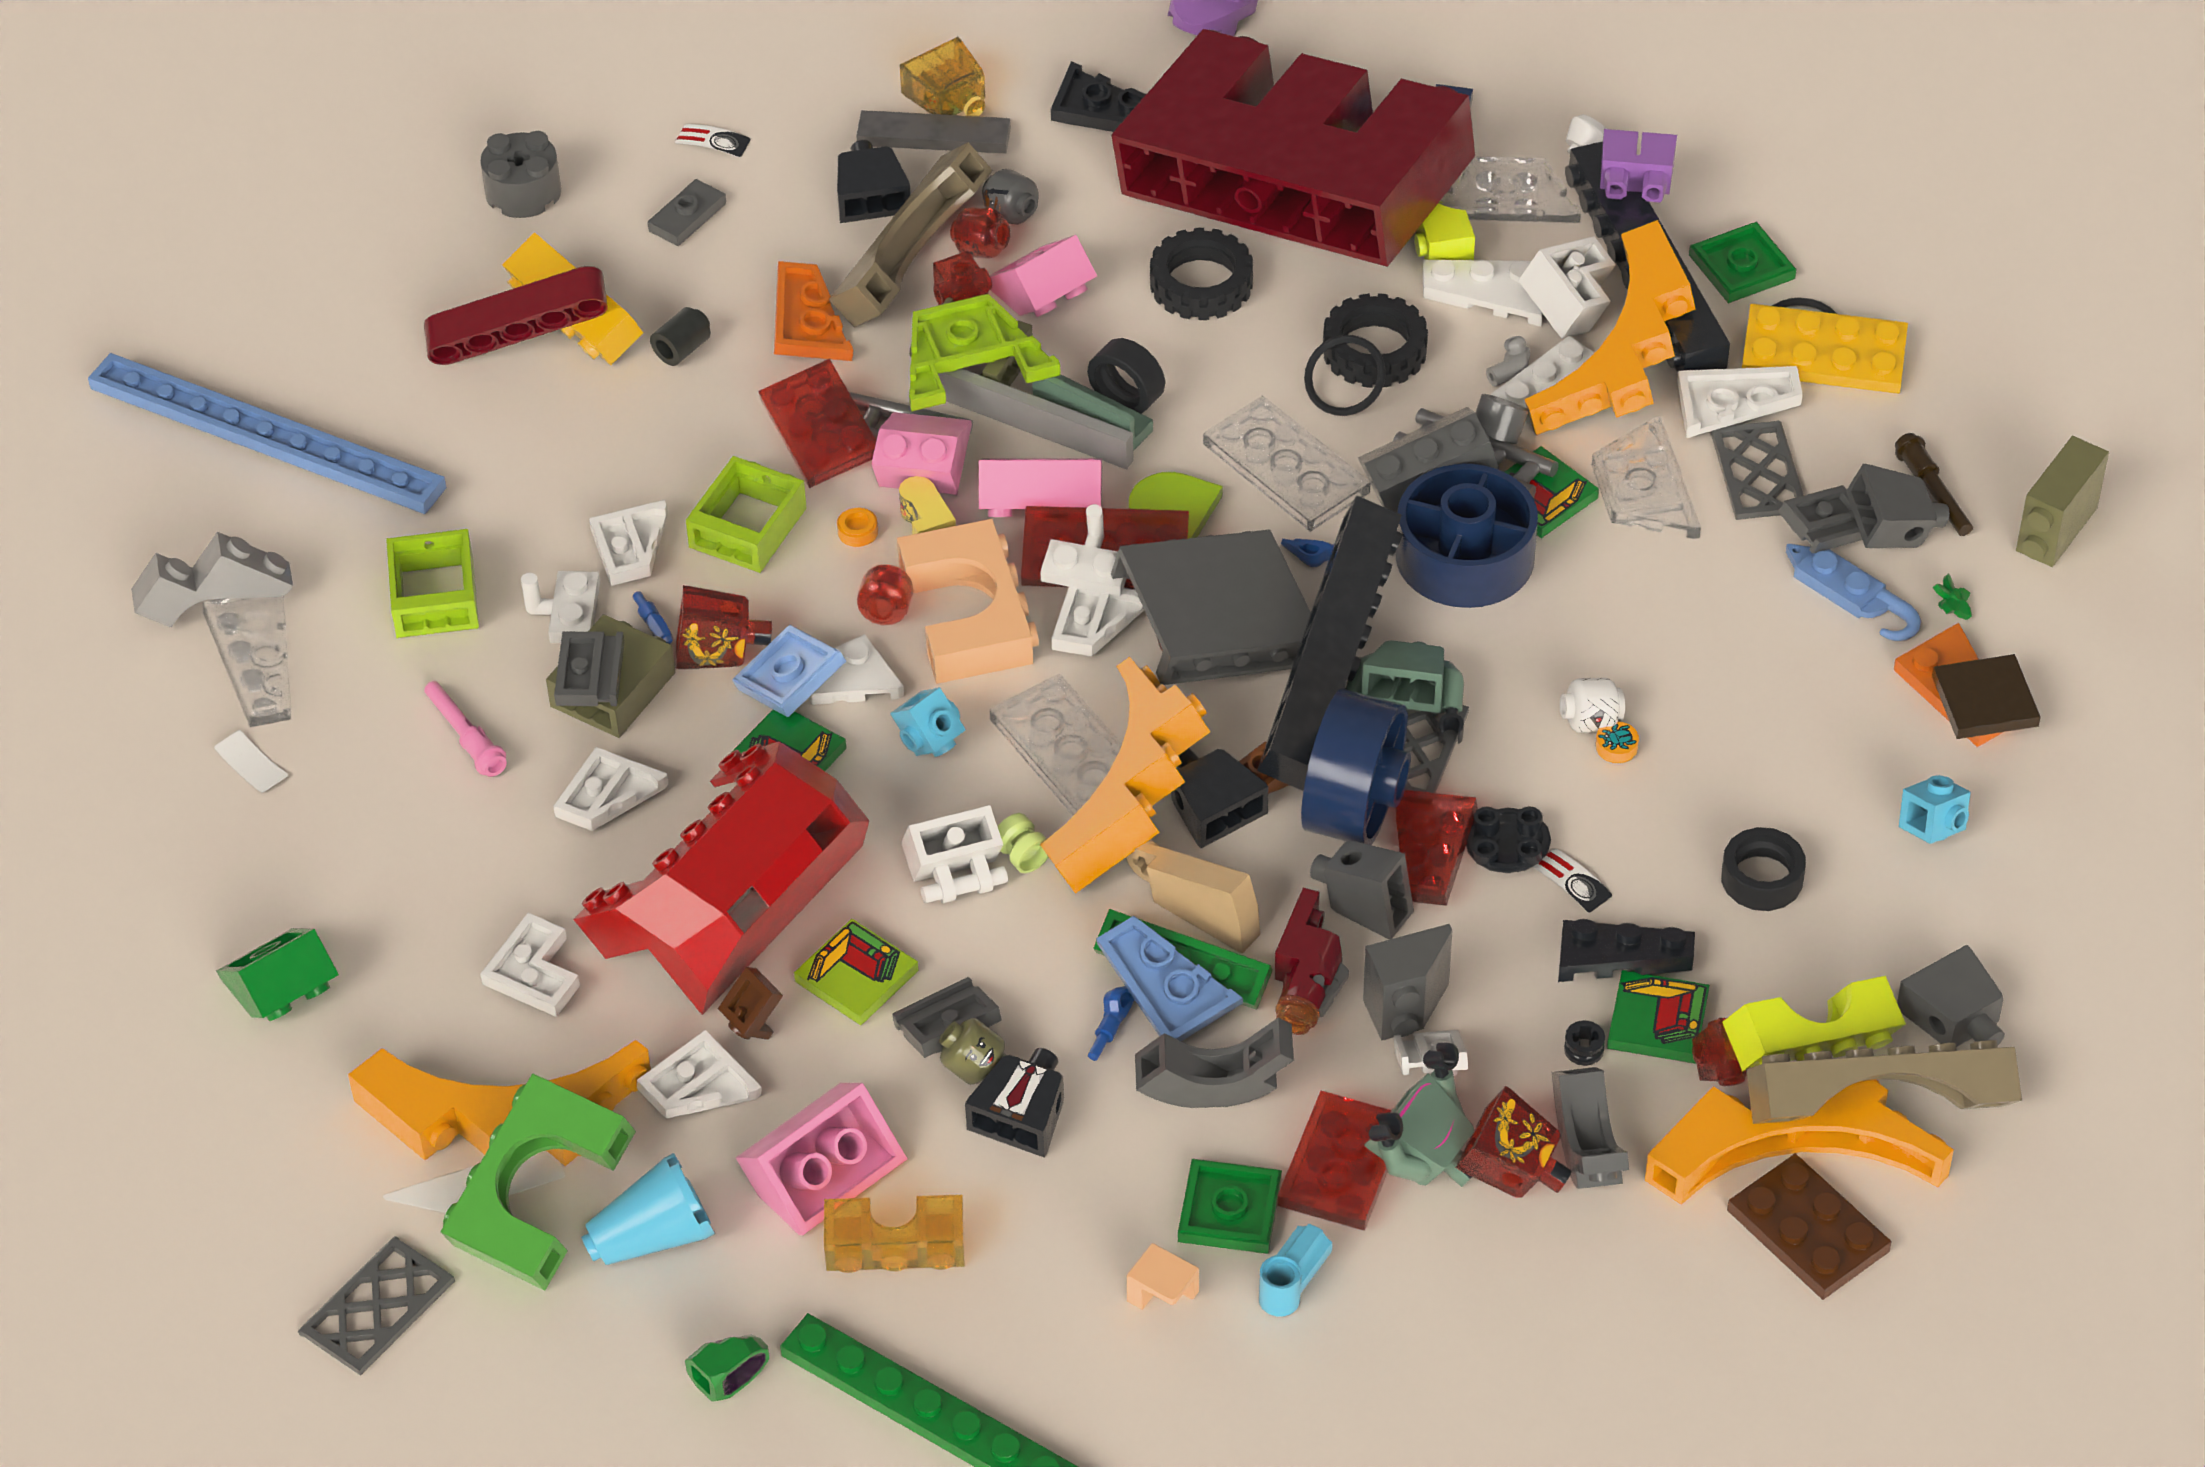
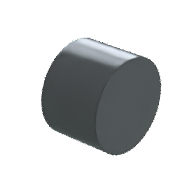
(1501, 418)

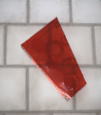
(1433, 838)

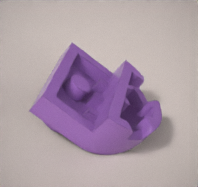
(1210, 14)

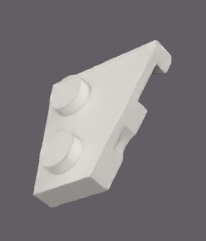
(860, 675)

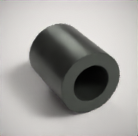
(680, 336)

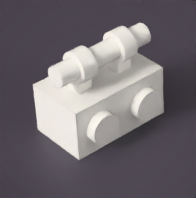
(951, 845)

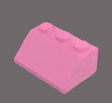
(1038, 482)
(820, 1154)

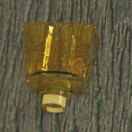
(945, 80)

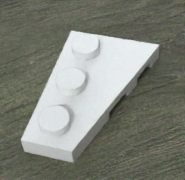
(1480, 283)
(1545, 371)
(1736, 395)

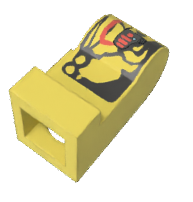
(923, 506)

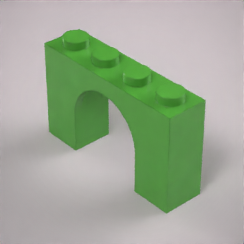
(540, 1120)

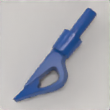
(1309, 551)
(652, 618)
(1116, 1007)

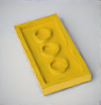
(1827, 347)

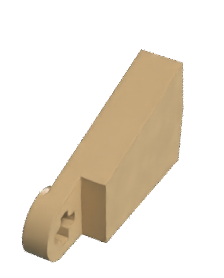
(1201, 893)

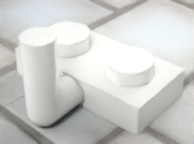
(1083, 565)
(572, 604)

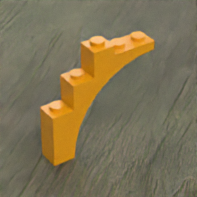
(1639, 339)
(1144, 772)
(433, 1110)
(1854, 1122)

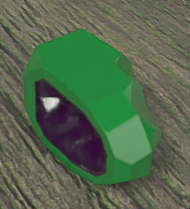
(727, 1365)

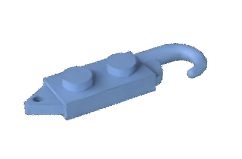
(1851, 588)

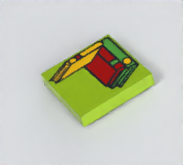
(856, 971)

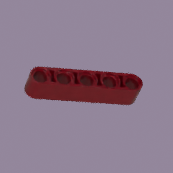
(515, 315)

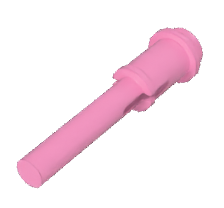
(488, 758)

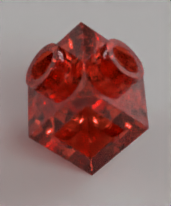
(959, 278)
(1716, 1056)

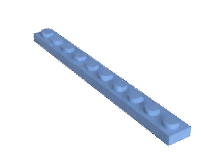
(268, 433)

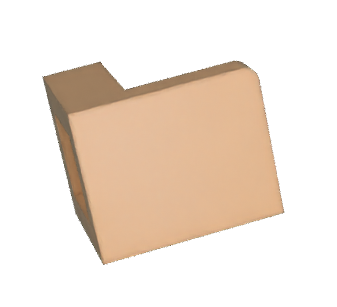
(1162, 1276)

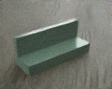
(1091, 403)

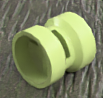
(1022, 843)

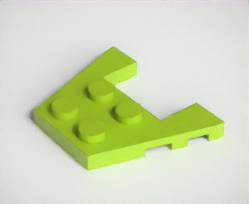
(964, 336)

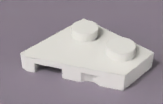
(629, 540)
(1093, 619)
(607, 788)
(697, 1079)

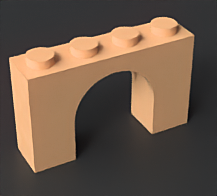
(973, 558)

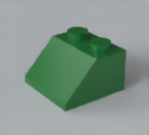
(279, 973)

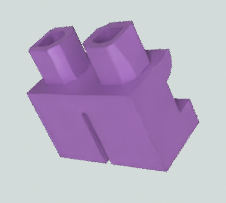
(1645, 173)

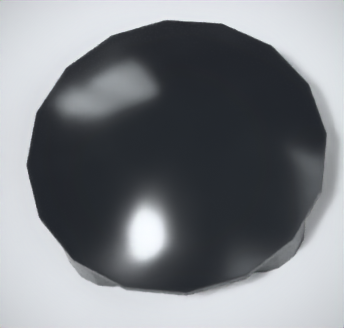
(1508, 839)

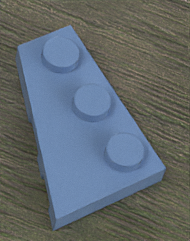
(1163, 982)

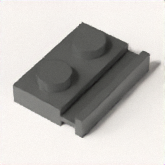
(1822, 519)
(589, 668)
(929, 1017)

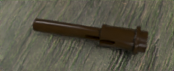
(1913, 452)

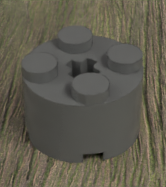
(520, 173)

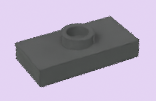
(687, 212)

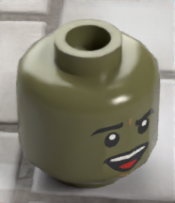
(971, 1050)

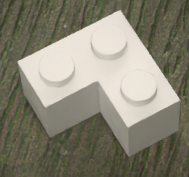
(1568, 284)

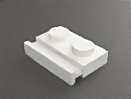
(1411, 1052)

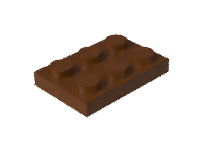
(1809, 1226)

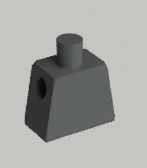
(1893, 508)
(1367, 886)
(1953, 999)

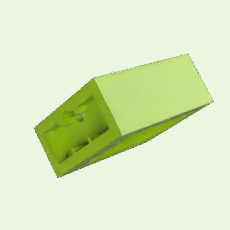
(737, 543)
(432, 611)

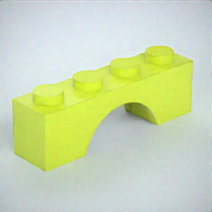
(1445, 235)
(1856, 1017)

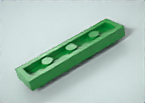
(1230, 969)

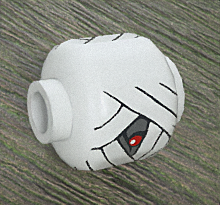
(1592, 704)

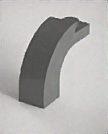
(1214, 1077)
(1587, 1128)

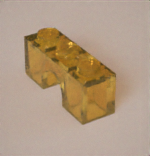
(927, 1241)

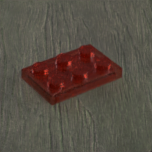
(819, 423)
(1332, 1168)

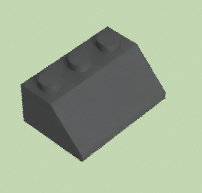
(1442, 443)

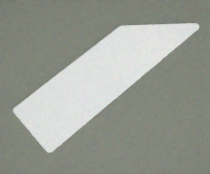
(446, 1190)

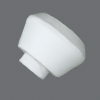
(1584, 131)

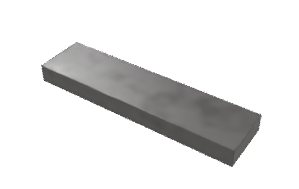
(934, 131)

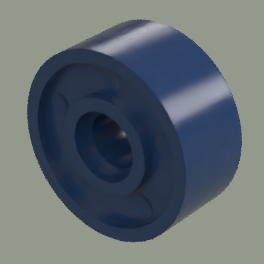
(1466, 535)
(1356, 767)

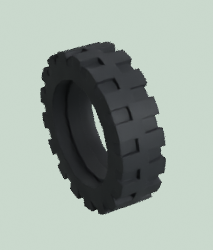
(1201, 301)
(1379, 312)

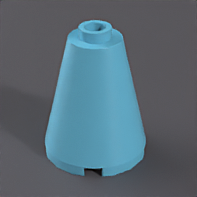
(649, 1217)

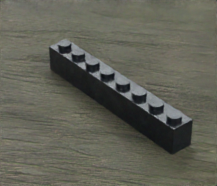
(1695, 335)
(1332, 636)

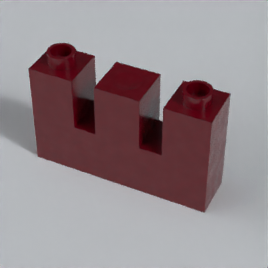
(1294, 154)

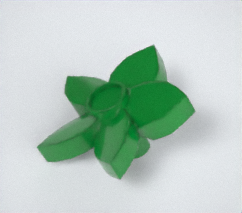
(1953, 598)

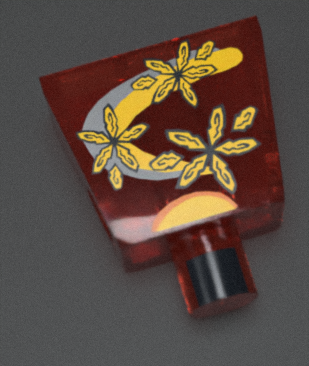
(716, 629)
(1513, 1148)

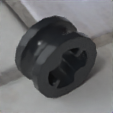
(1584, 1055)

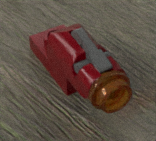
(1308, 965)

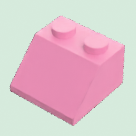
(1044, 276)
(921, 447)

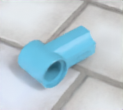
(1291, 1270)

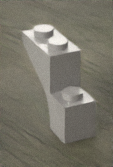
(223, 571)

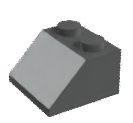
(1406, 980)

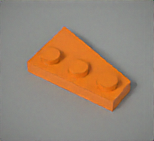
(805, 316)
(1943, 649)

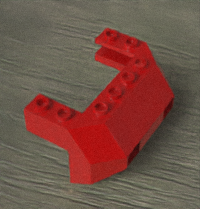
(776, 830)

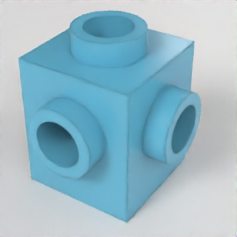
(928, 723)
(1934, 809)

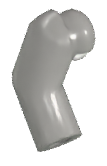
(1514, 362)

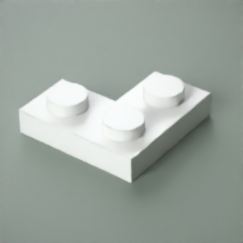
(524, 970)

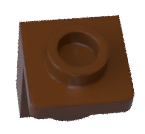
(750, 1005)

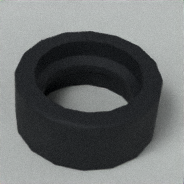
(1137, 364)
(1763, 894)

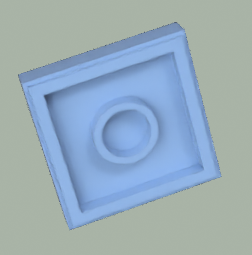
(788, 670)

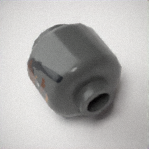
(1011, 195)

